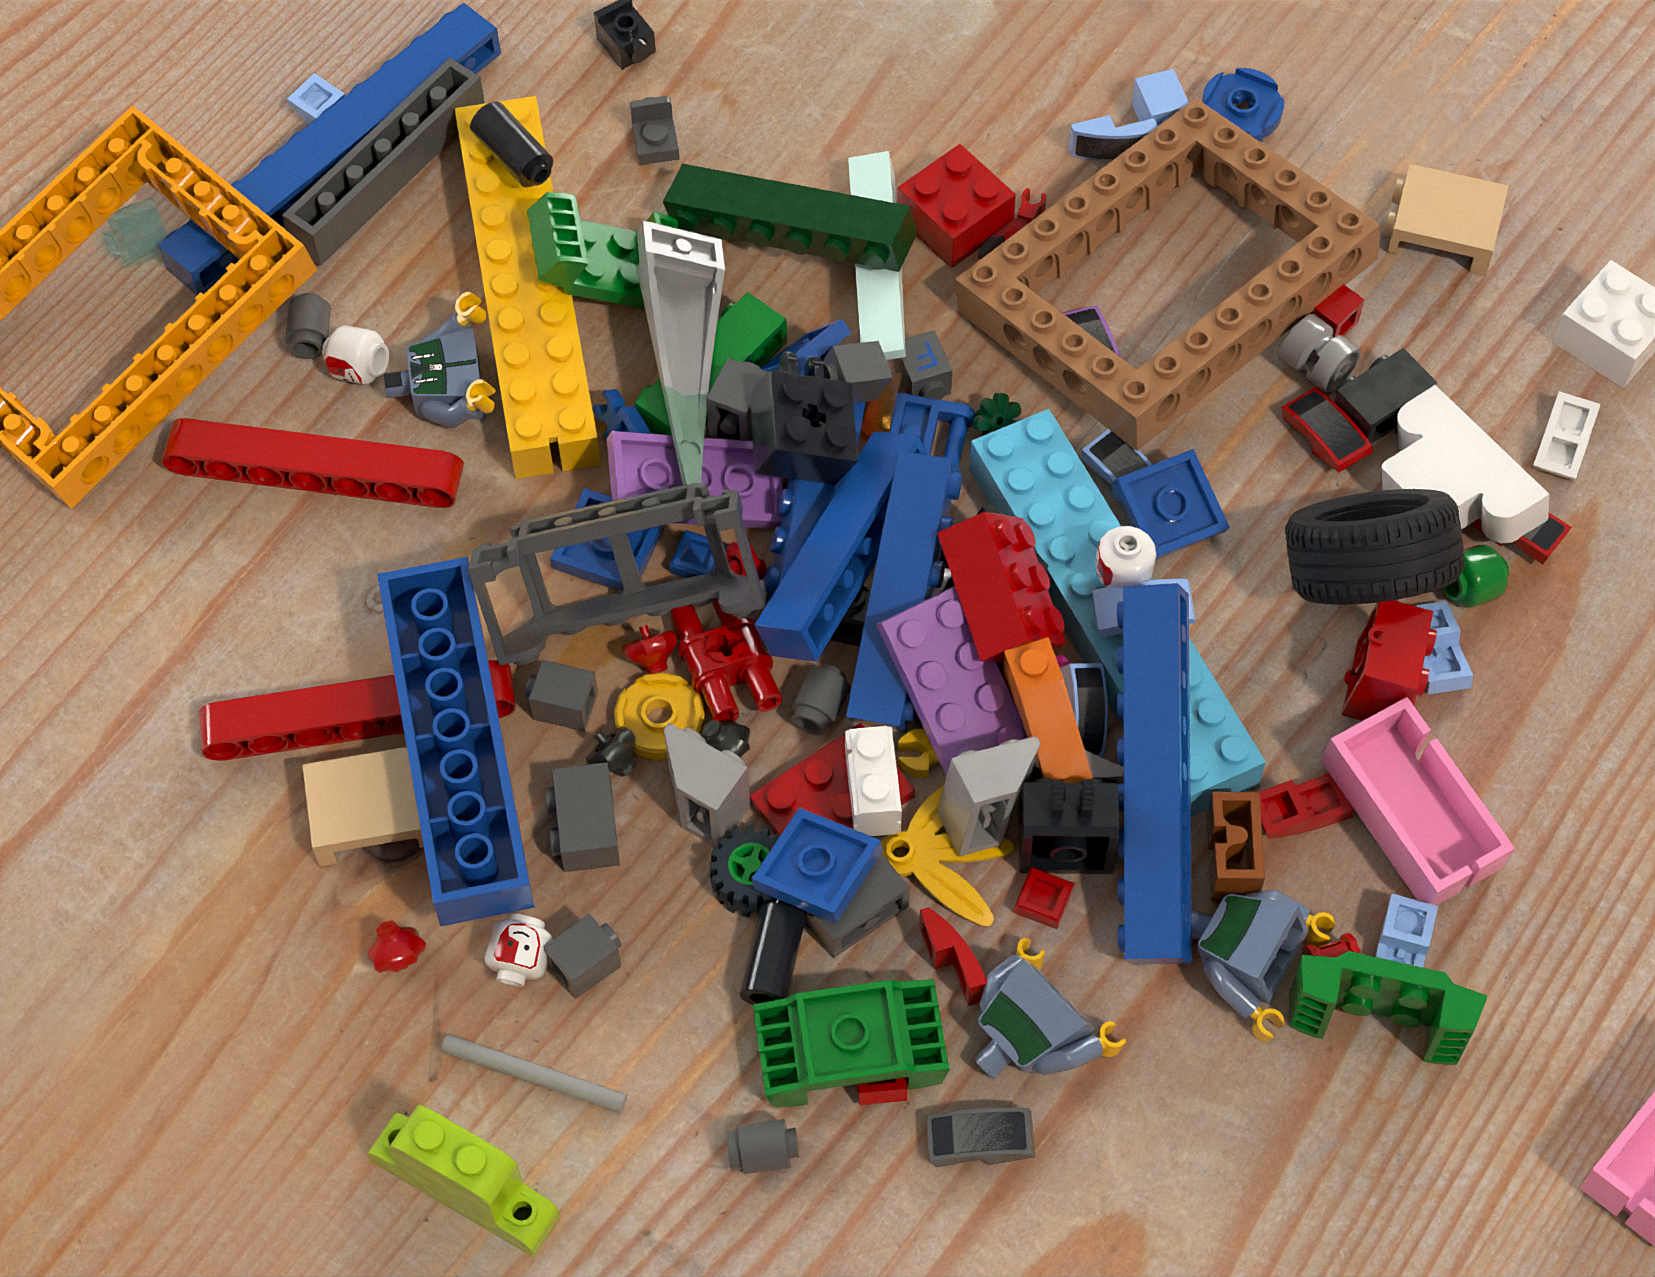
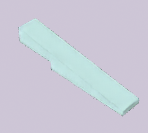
(878, 290)

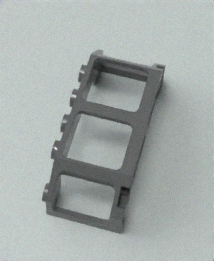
(615, 519)

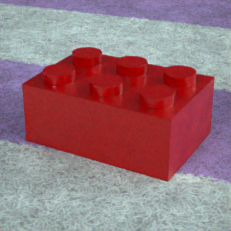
(1001, 584)

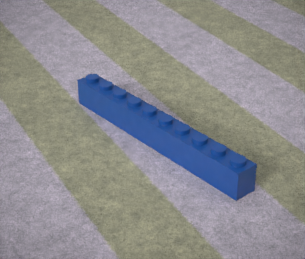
(310, 153)

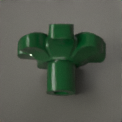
(995, 413)

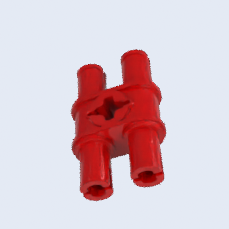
(725, 659)

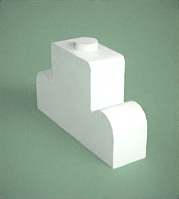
(1454, 455)

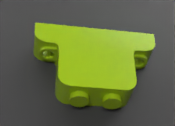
(464, 1176)

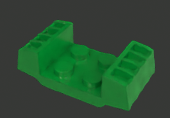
(586, 255)
(1387, 989)
(850, 1039)

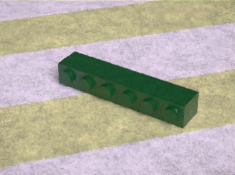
(791, 217)

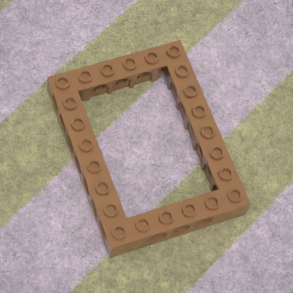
(1139, 404)

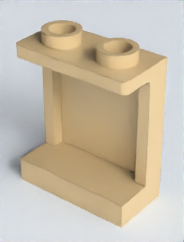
(1447, 214)
(360, 802)

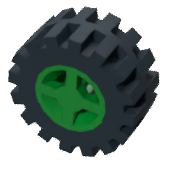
(737, 856)

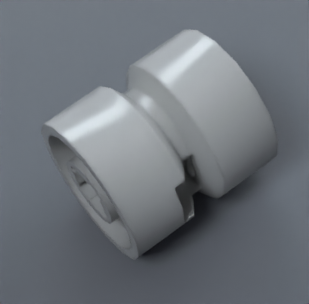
(1315, 350)

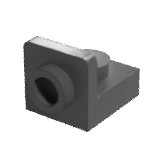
(654, 130)

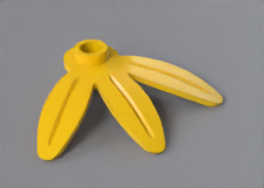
(924, 857)

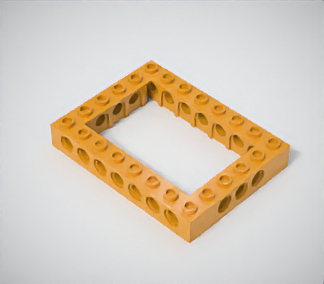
(65, 216)

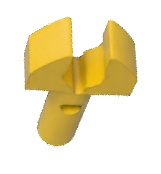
(919, 766)

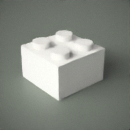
(1611, 324)

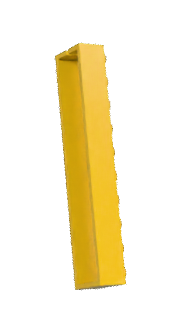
(529, 319)

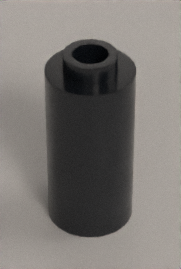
(512, 144)
(773, 953)

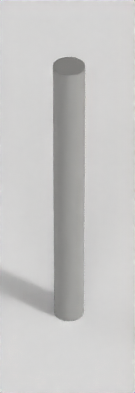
(534, 1073)

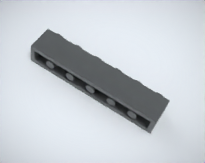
(383, 162)

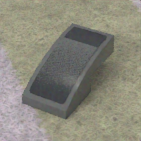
(980, 1134)

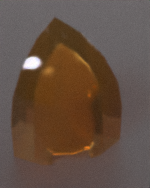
(880, 413)

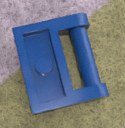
(921, 415)

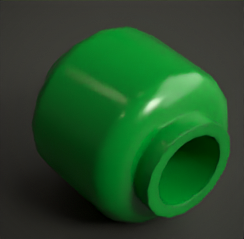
(1481, 579)

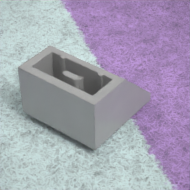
(706, 784)
(985, 793)

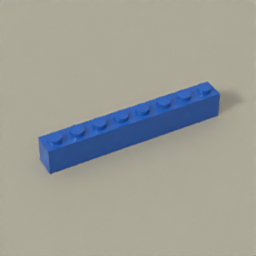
(1155, 775)

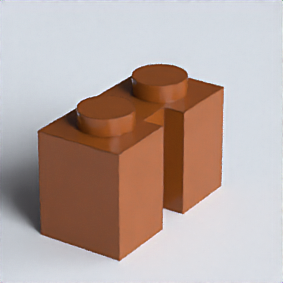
(1236, 843)

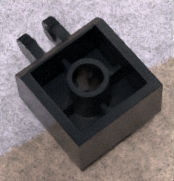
(803, 423)
(1068, 826)

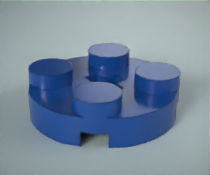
(1251, 86)

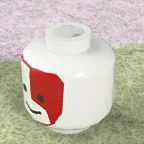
(355, 354)
(1125, 557)
(518, 949)

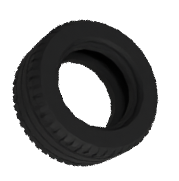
(1375, 546)

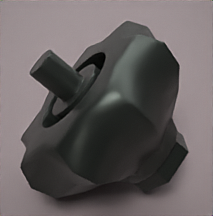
(727, 736)
(616, 750)

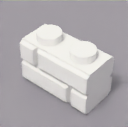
(873, 780)

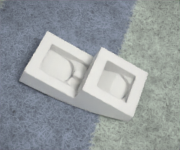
(1566, 436)

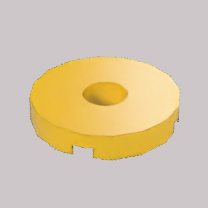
(654, 692)

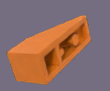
(1046, 710)

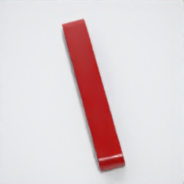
(313, 463)
(316, 716)

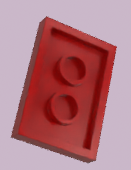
(816, 786)

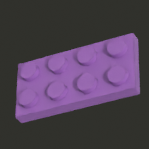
(650, 464)
(953, 692)

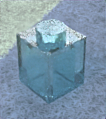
(135, 233)

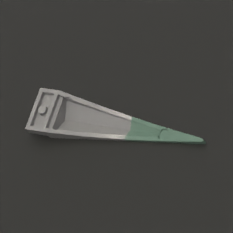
(681, 296)

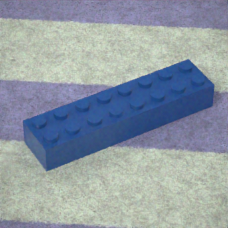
(454, 743)

